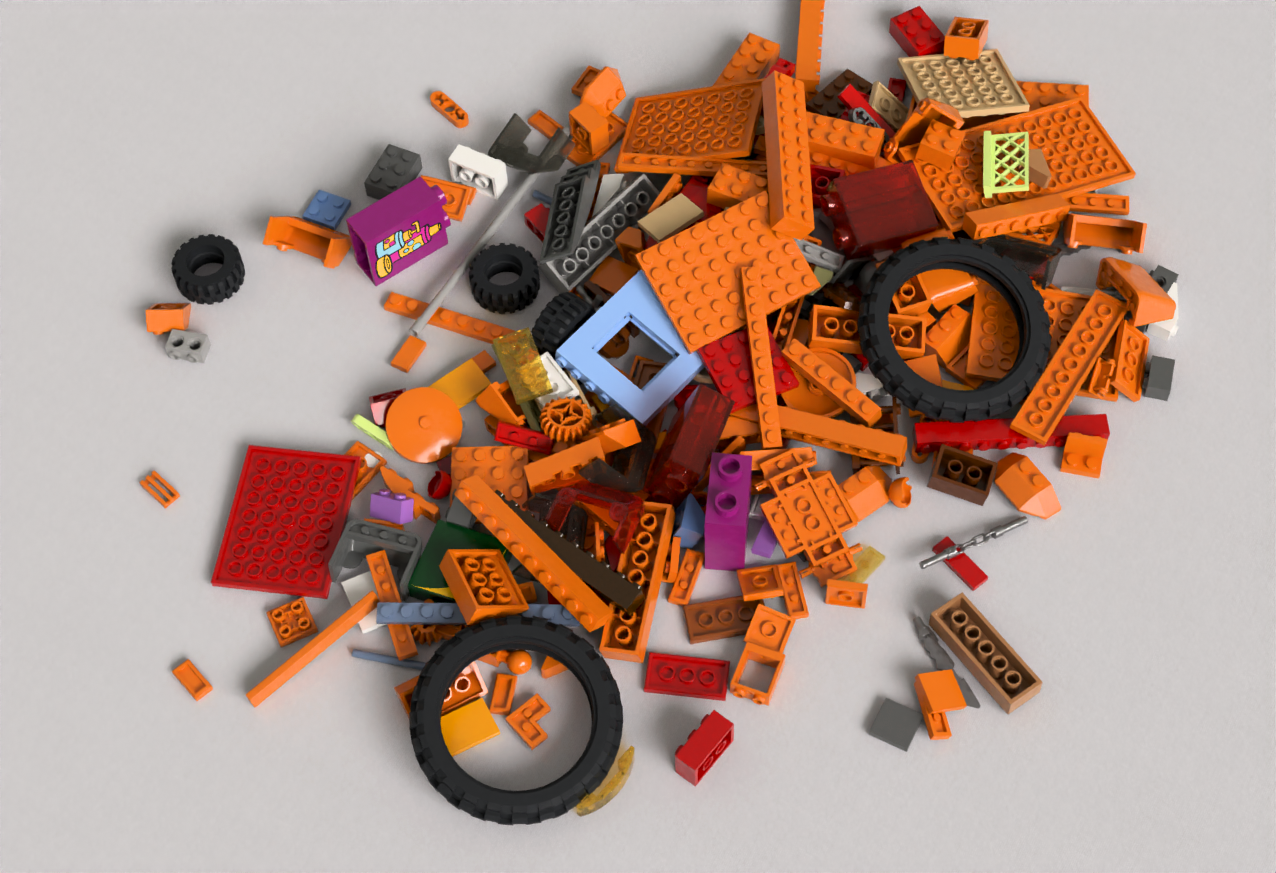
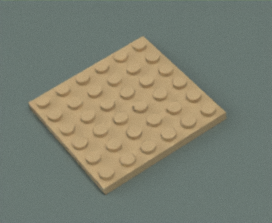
(970, 86)

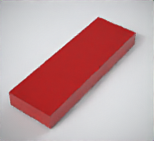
(523, 437)
(962, 565)

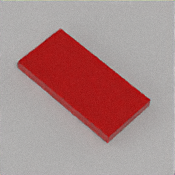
(687, 676)

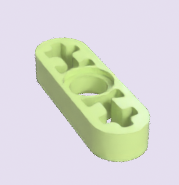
(371, 430)

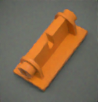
(1100, 381)

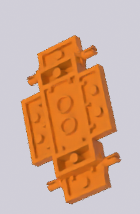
(808, 516)

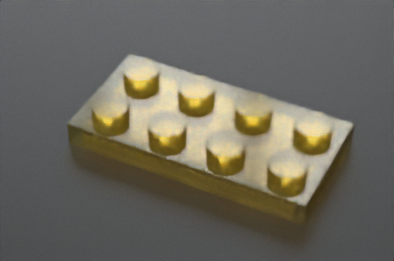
(522, 365)

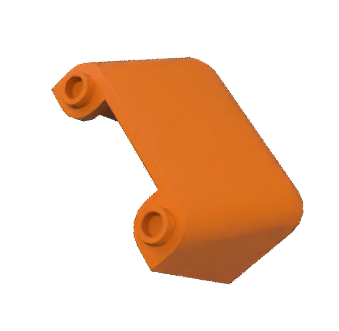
(918, 123)
(945, 285)
(1143, 294)
(500, 403)

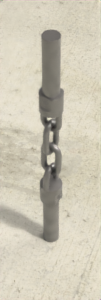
(952, 551)

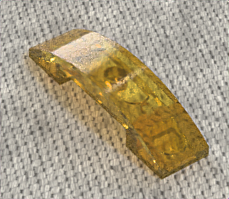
(592, 802)

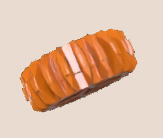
(566, 419)

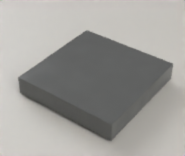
(896, 724)

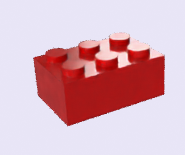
(917, 33)
(704, 747)

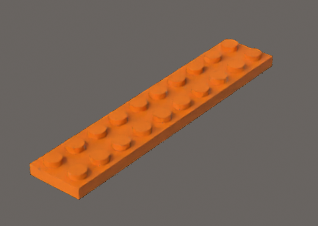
(1069, 367)

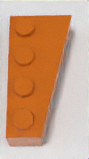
(562, 467)

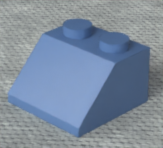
(689, 522)

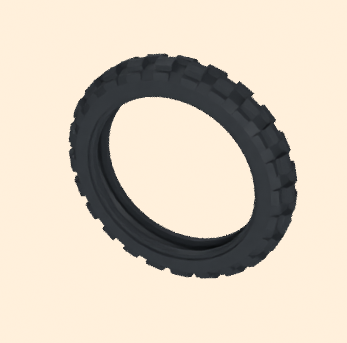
(917, 392)
(510, 806)

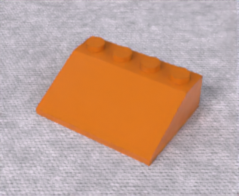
(482, 584)

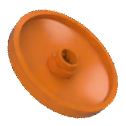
(809, 397)
(423, 425)

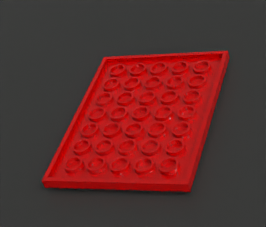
(286, 521)

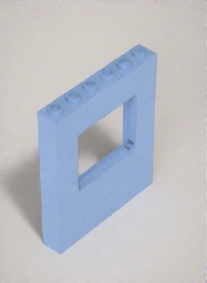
(607, 382)

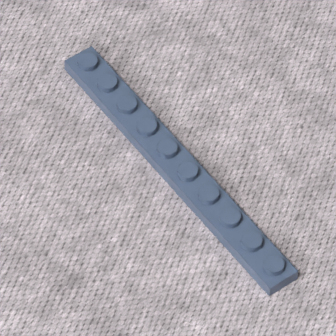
(451, 615)

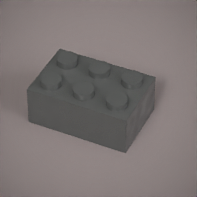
(392, 171)

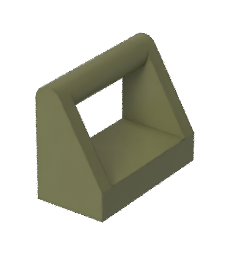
(823, 277)

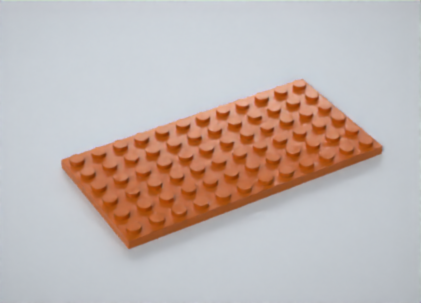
(1072, 143)

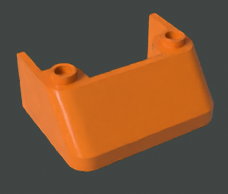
(1104, 232)
(308, 238)

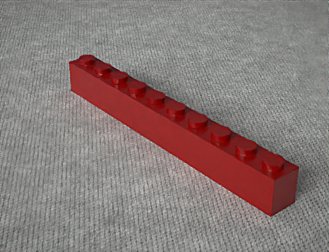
(998, 435)

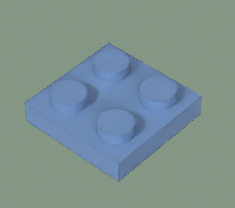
(327, 209)

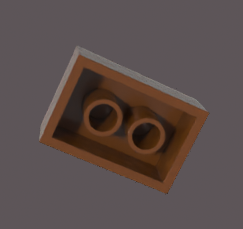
(962, 474)

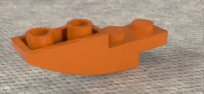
(404, 485)

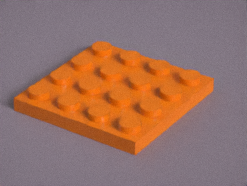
(497, 466)

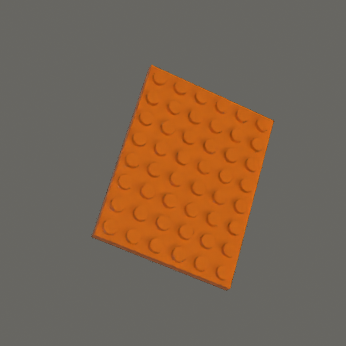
(696, 122)
(700, 271)
(996, 334)

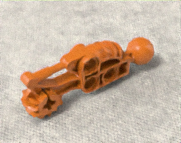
(517, 661)

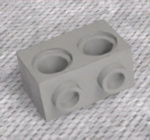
(190, 345)

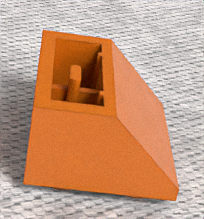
(615, 435)

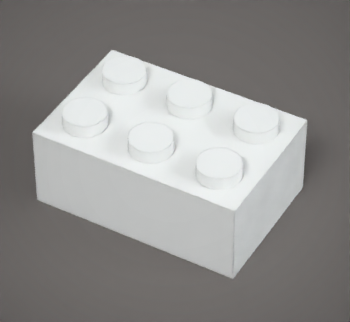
(478, 171)

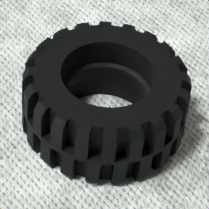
(504, 259)
(214, 286)
(560, 321)

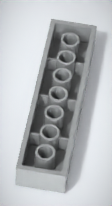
(600, 232)

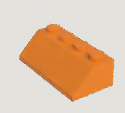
(464, 689)

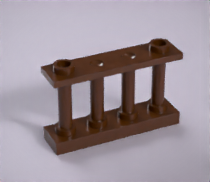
(859, 463)

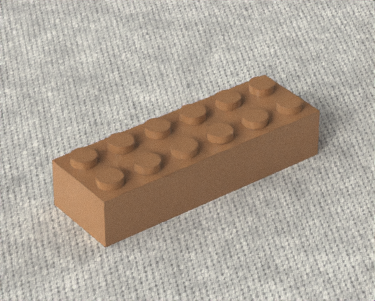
(985, 653)

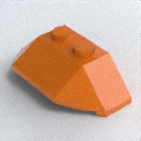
(604, 91)
(1026, 486)
(866, 491)

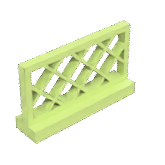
(990, 161)

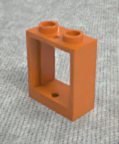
(763, 656)

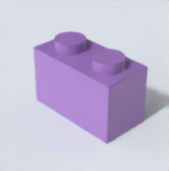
(391, 506)

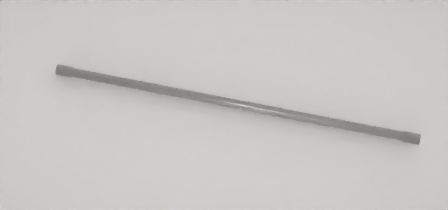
(421, 321)

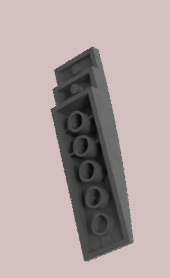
(569, 211)

